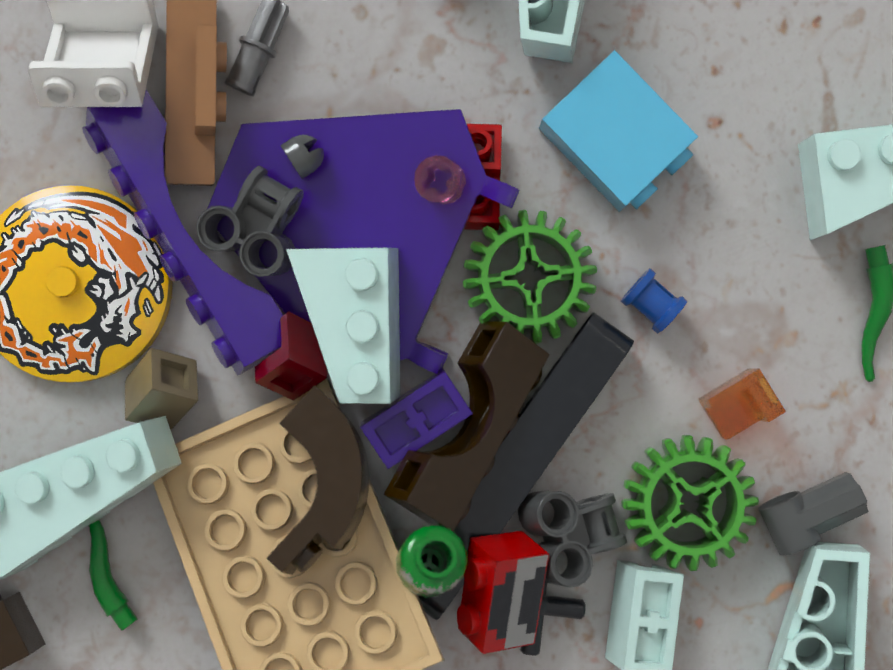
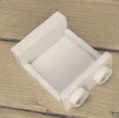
(96, 54)

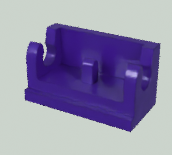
(415, 418)

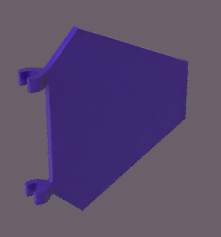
(368, 200)

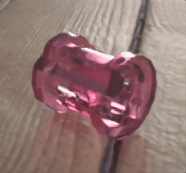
(425, 175)

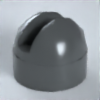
(299, 156)

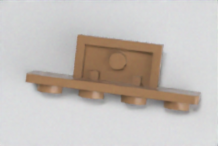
(191, 92)

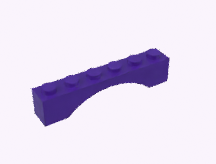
(237, 315)

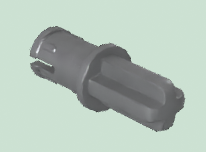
(257, 46)

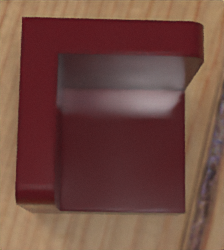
(296, 364)

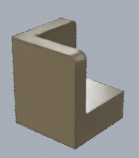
(161, 387)

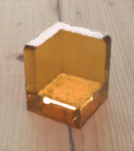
(741, 403)

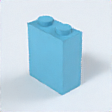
(619, 133)

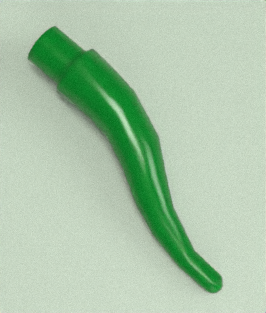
(881, 283)
(104, 586)

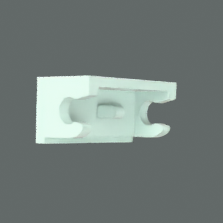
(644, 617)

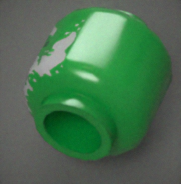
(447, 553)

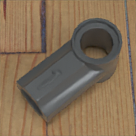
(800, 518)

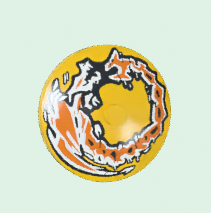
(78, 285)

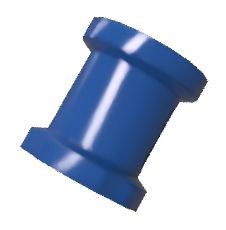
(654, 301)

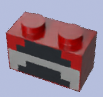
(502, 591)

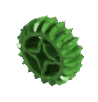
(525, 233)
(708, 490)

